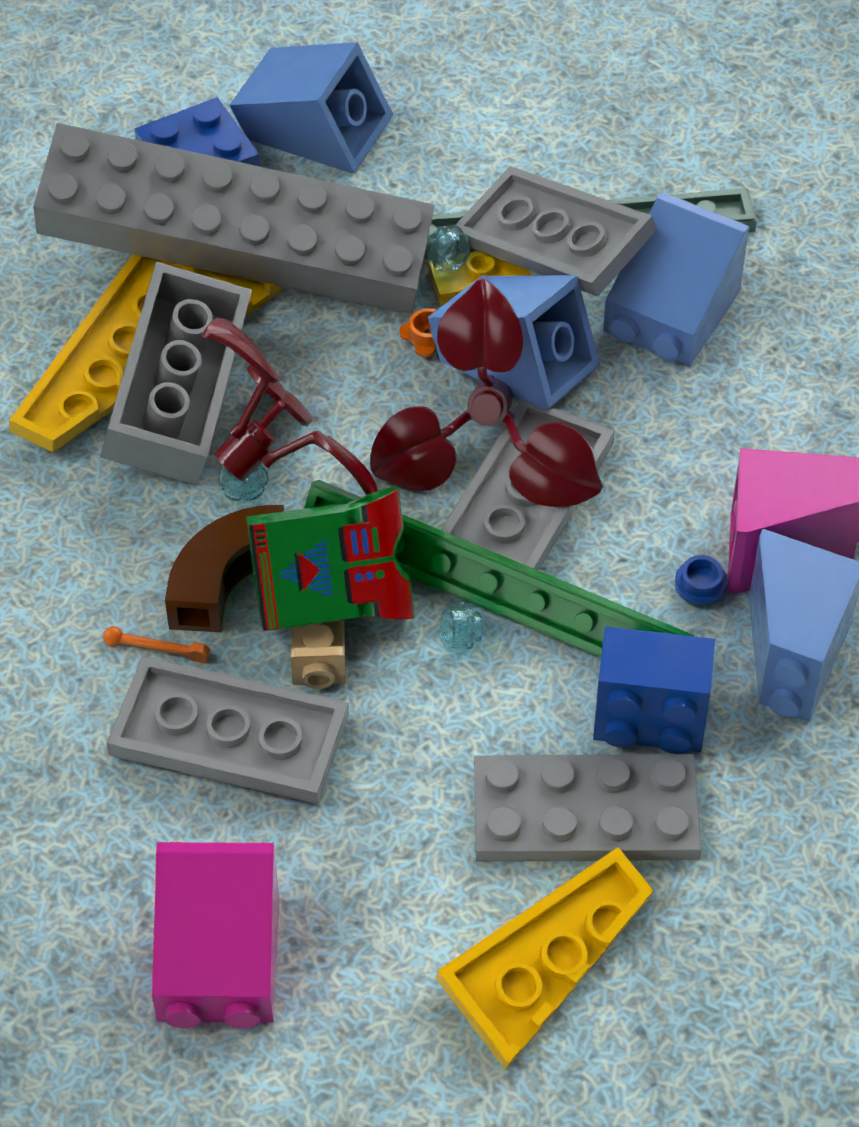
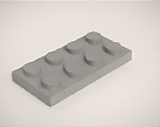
(555, 229)
(497, 515)
(229, 729)
(586, 807)

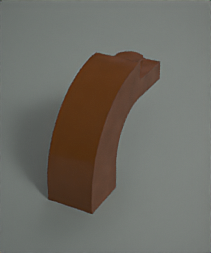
(209, 571)

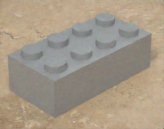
(174, 375)

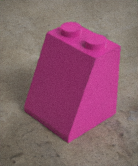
(795, 496)
(215, 933)

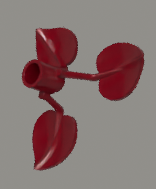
(485, 334)
(251, 444)

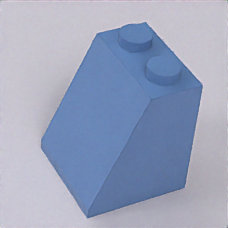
(314, 104)
(678, 281)
(555, 333)
(799, 620)

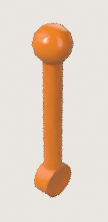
(196, 652)

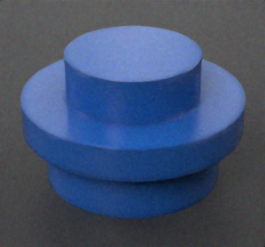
(701, 580)

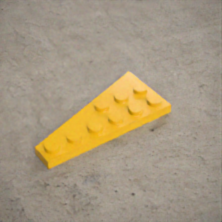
(89, 368)

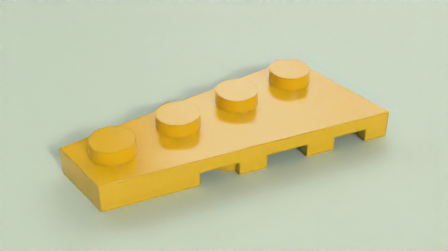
(535, 961)

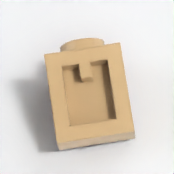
(318, 654)

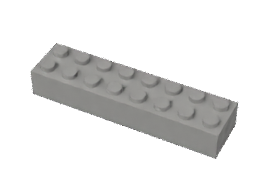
(233, 218)

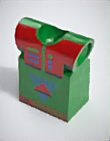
(330, 562)

